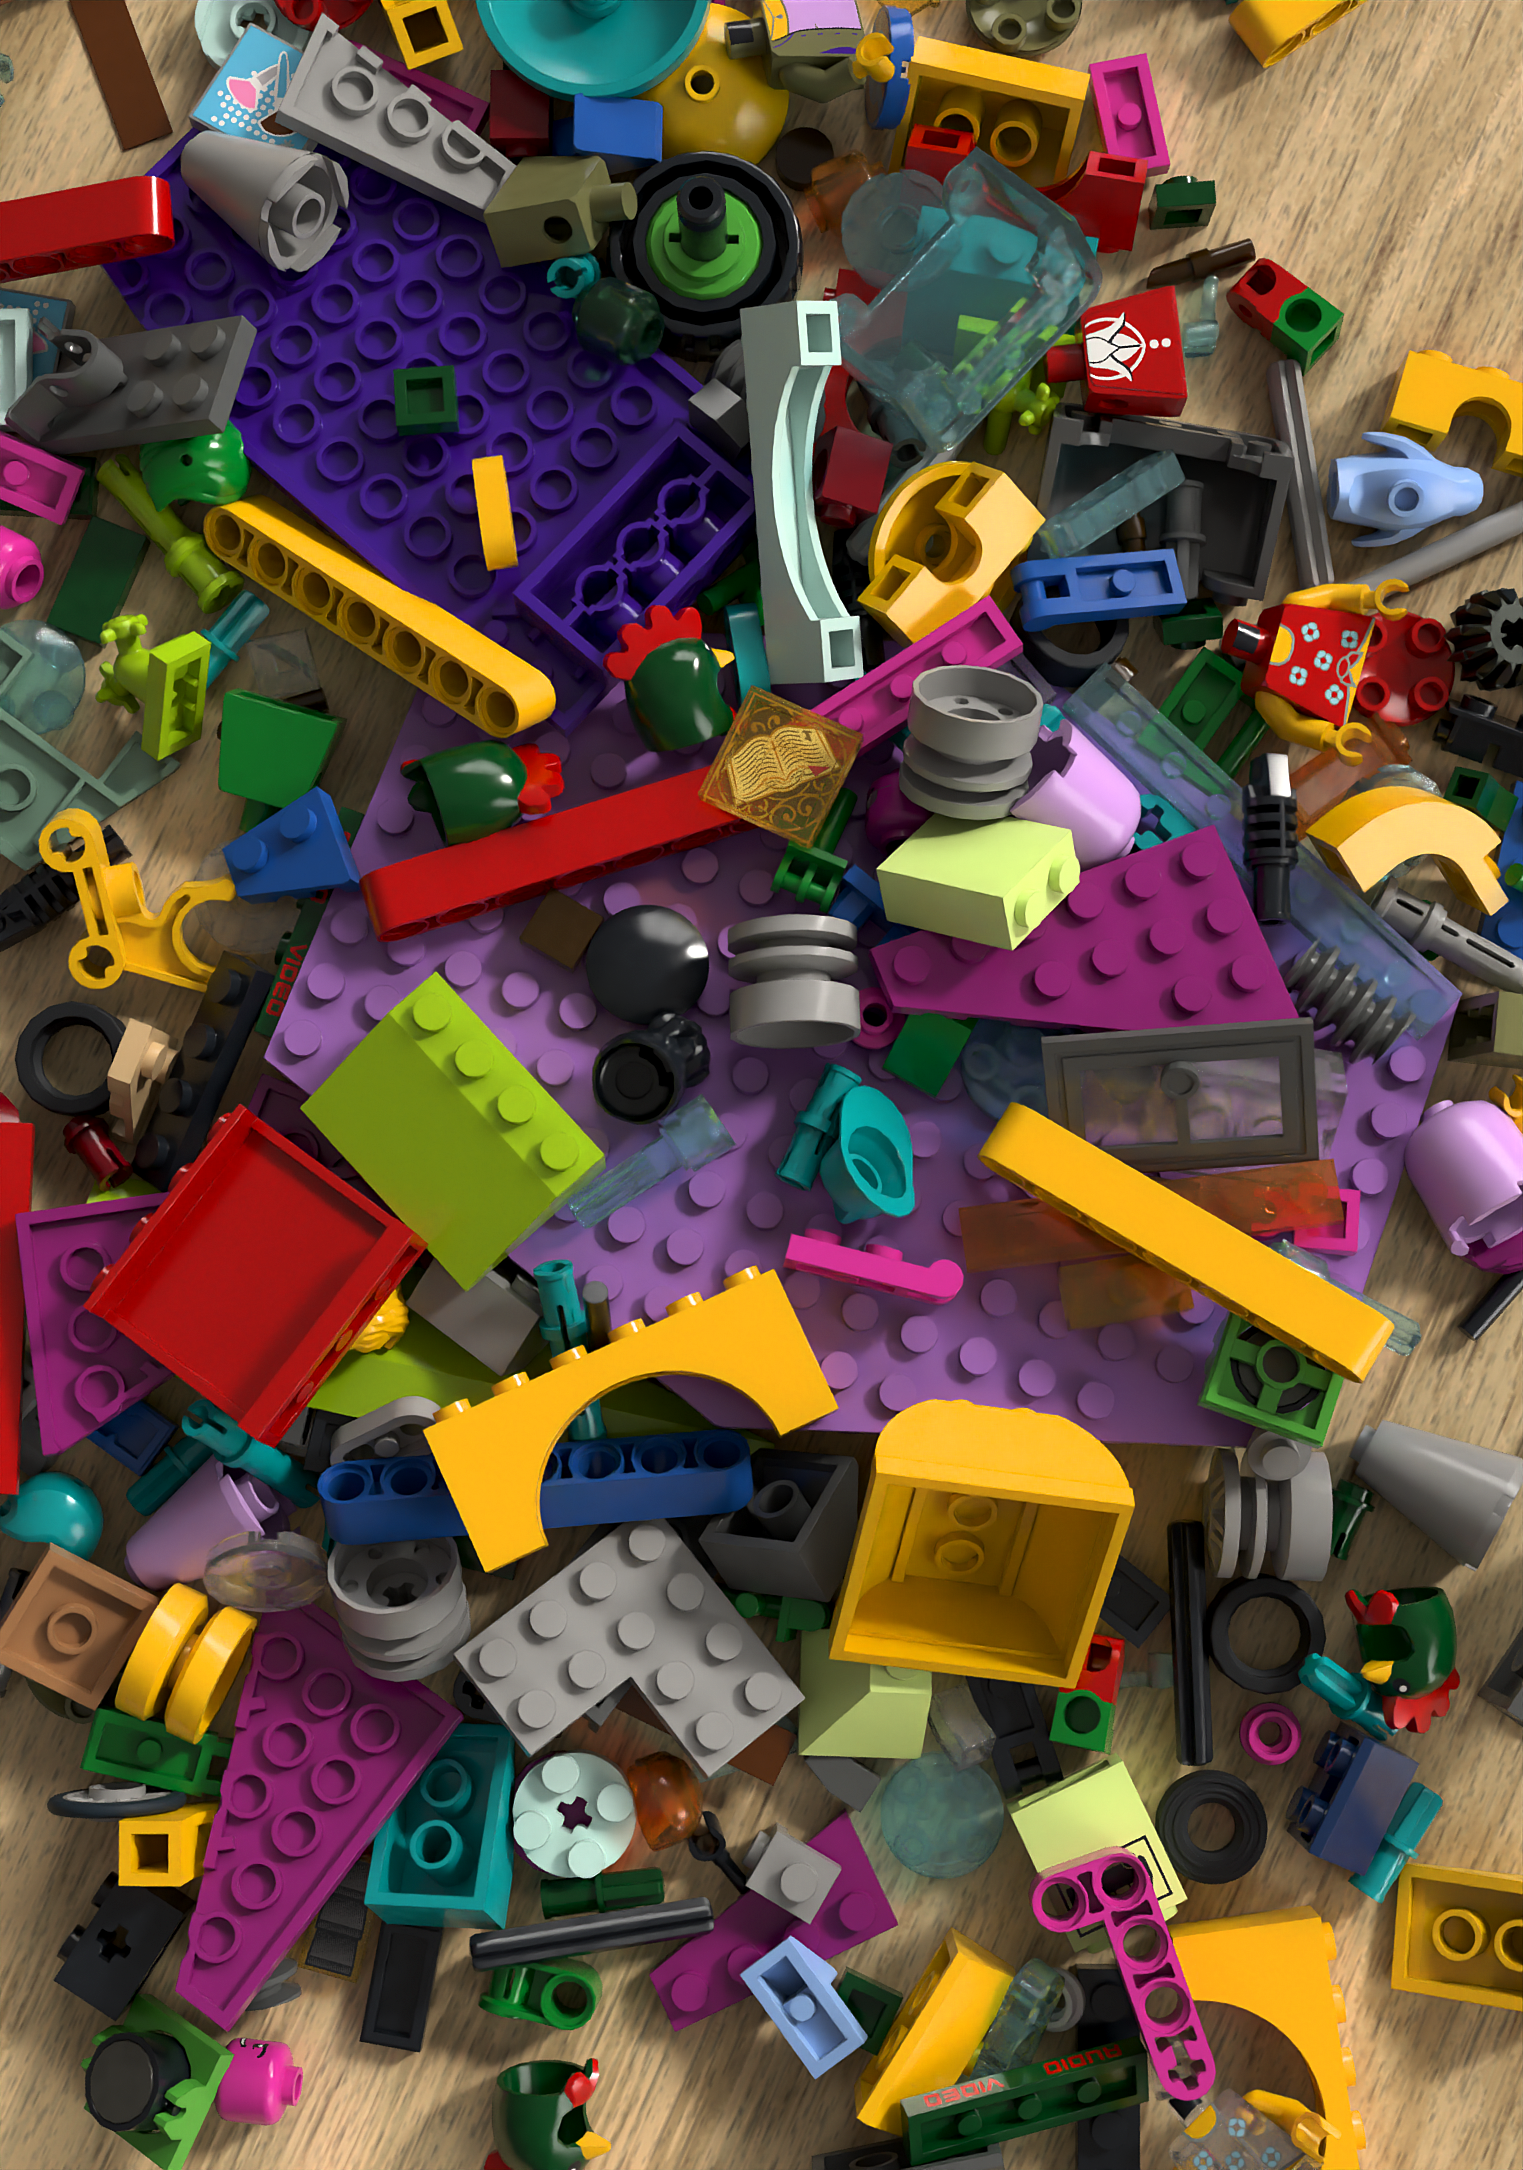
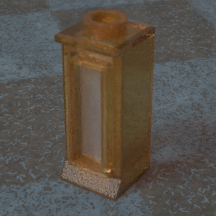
(1326, 780)

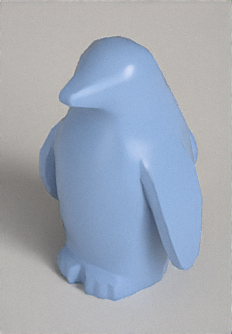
(1398, 490)

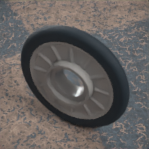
(115, 1801)

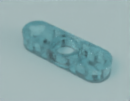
(1111, 504)
(1020, 2020)

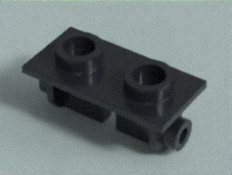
(1475, 727)

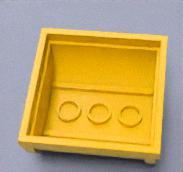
(982, 1545)

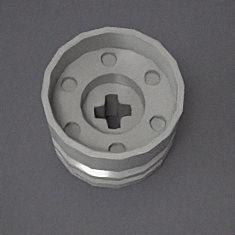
(969, 741)
(793, 978)
(1257, 1515)
(400, 1605)

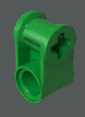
(535, 1993)

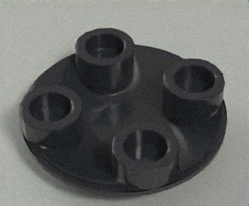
(647, 963)

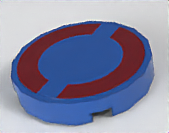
(888, 100)

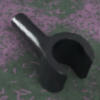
(712, 1848)

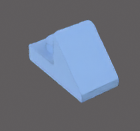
(804, 2006)

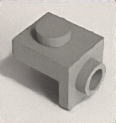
(789, 1872)

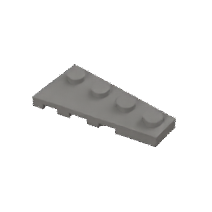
(370, 116)

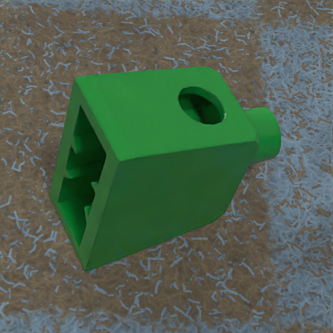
(272, 752)

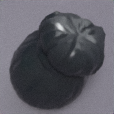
(647, 1070)

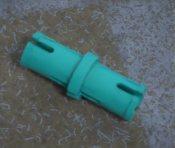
(816, 1128)

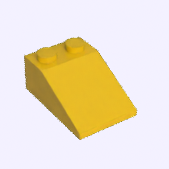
(1459, 1935)

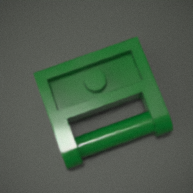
(1205, 700)

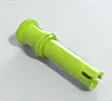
(184, 551)

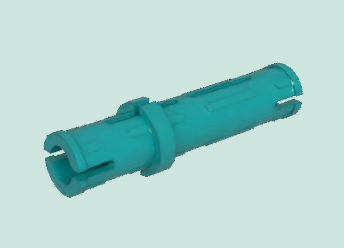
(558, 1288)
(238, 1449)

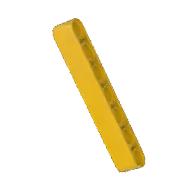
(378, 617)
(1186, 1242)

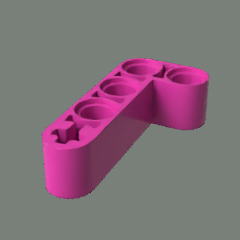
(1138, 1973)

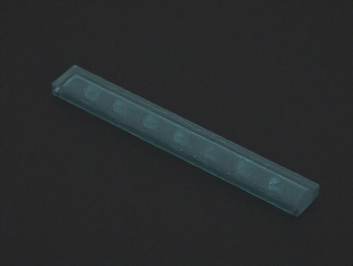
(1206, 796)

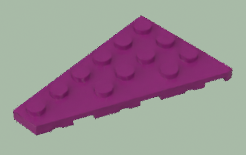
(1129, 949)
(79, 1360)
(305, 1791)

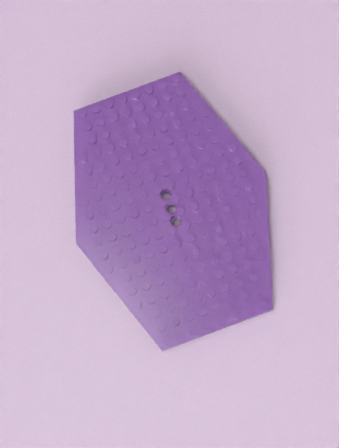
(880, 1352)

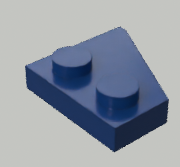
(293, 853)

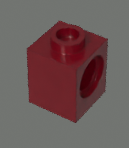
(519, 117)
(848, 476)

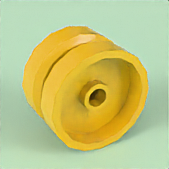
(185, 1663)

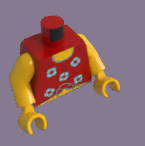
(1309, 661)

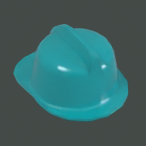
(871, 1160)

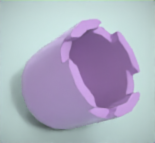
(1082, 792)
(1468, 1172)

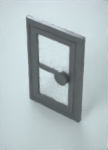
(1189, 1093)

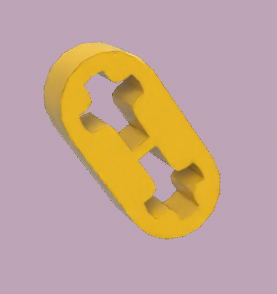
(494, 512)

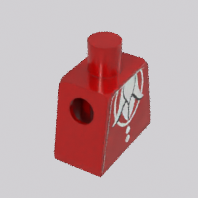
(1126, 357)

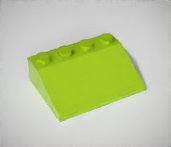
(453, 1132)

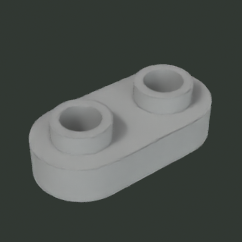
(386, 1432)

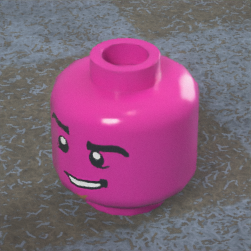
(258, 2082)

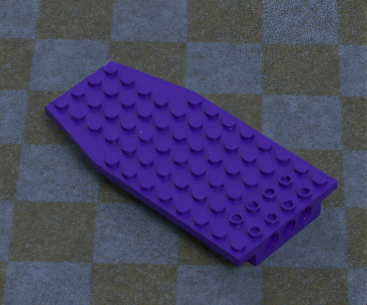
(600, 462)

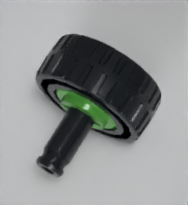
(706, 244)

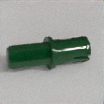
(602, 1892)

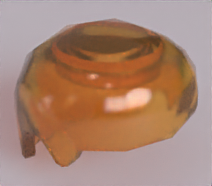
(665, 1798)

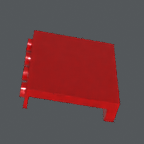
(255, 1274)

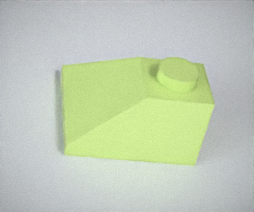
(859, 1706)

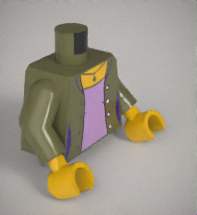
(811, 47)

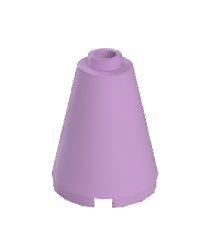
(197, 1517)

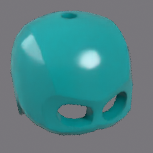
(55, 1510)

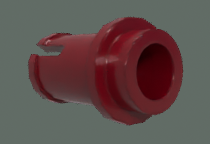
(90, 1141)

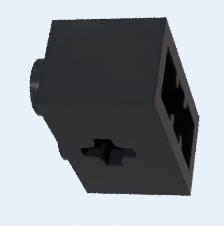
(111, 1975)

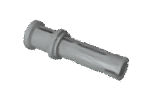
(1430, 929)

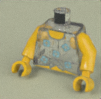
(1247, 2133)

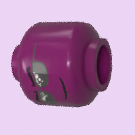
(891, 815)

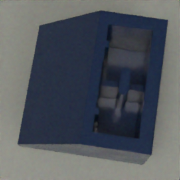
(1349, 1798)

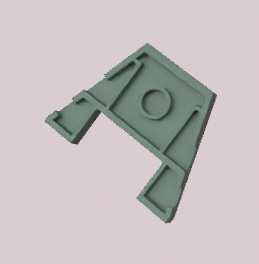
(43, 781)

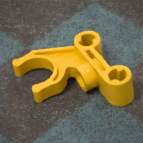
(118, 913)

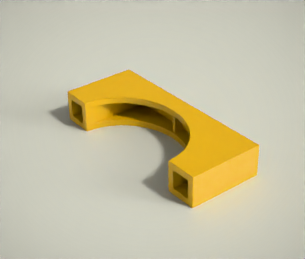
(501, 1447)

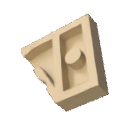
(135, 1076)

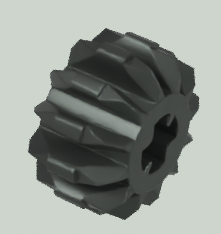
(1489, 639)

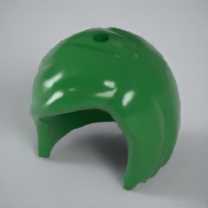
(196, 469)

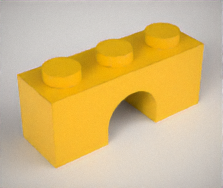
(1434, 391)
(988, 528)

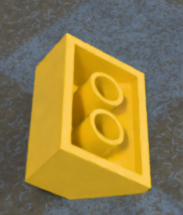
(1014, 106)
(935, 2030)

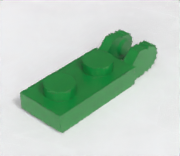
(149, 1755)

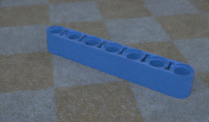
(579, 1487)

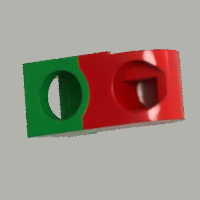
(1286, 312)
(1087, 1713)

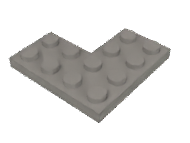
(641, 1615)

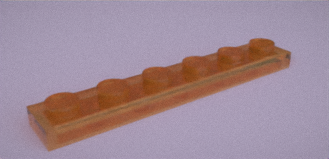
(1249, 1200)

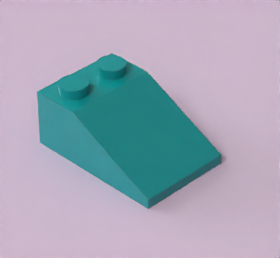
(451, 1838)

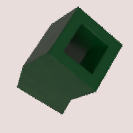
(1482, 796)

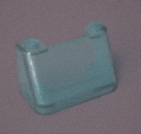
(970, 304)

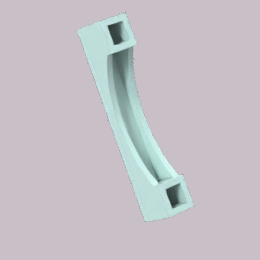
(786, 367)

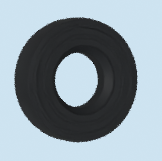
(1249, 1834)

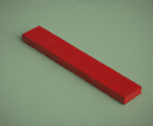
(15, 1198)

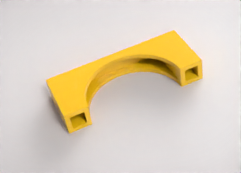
(1281, 1972)

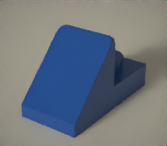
(614, 128)

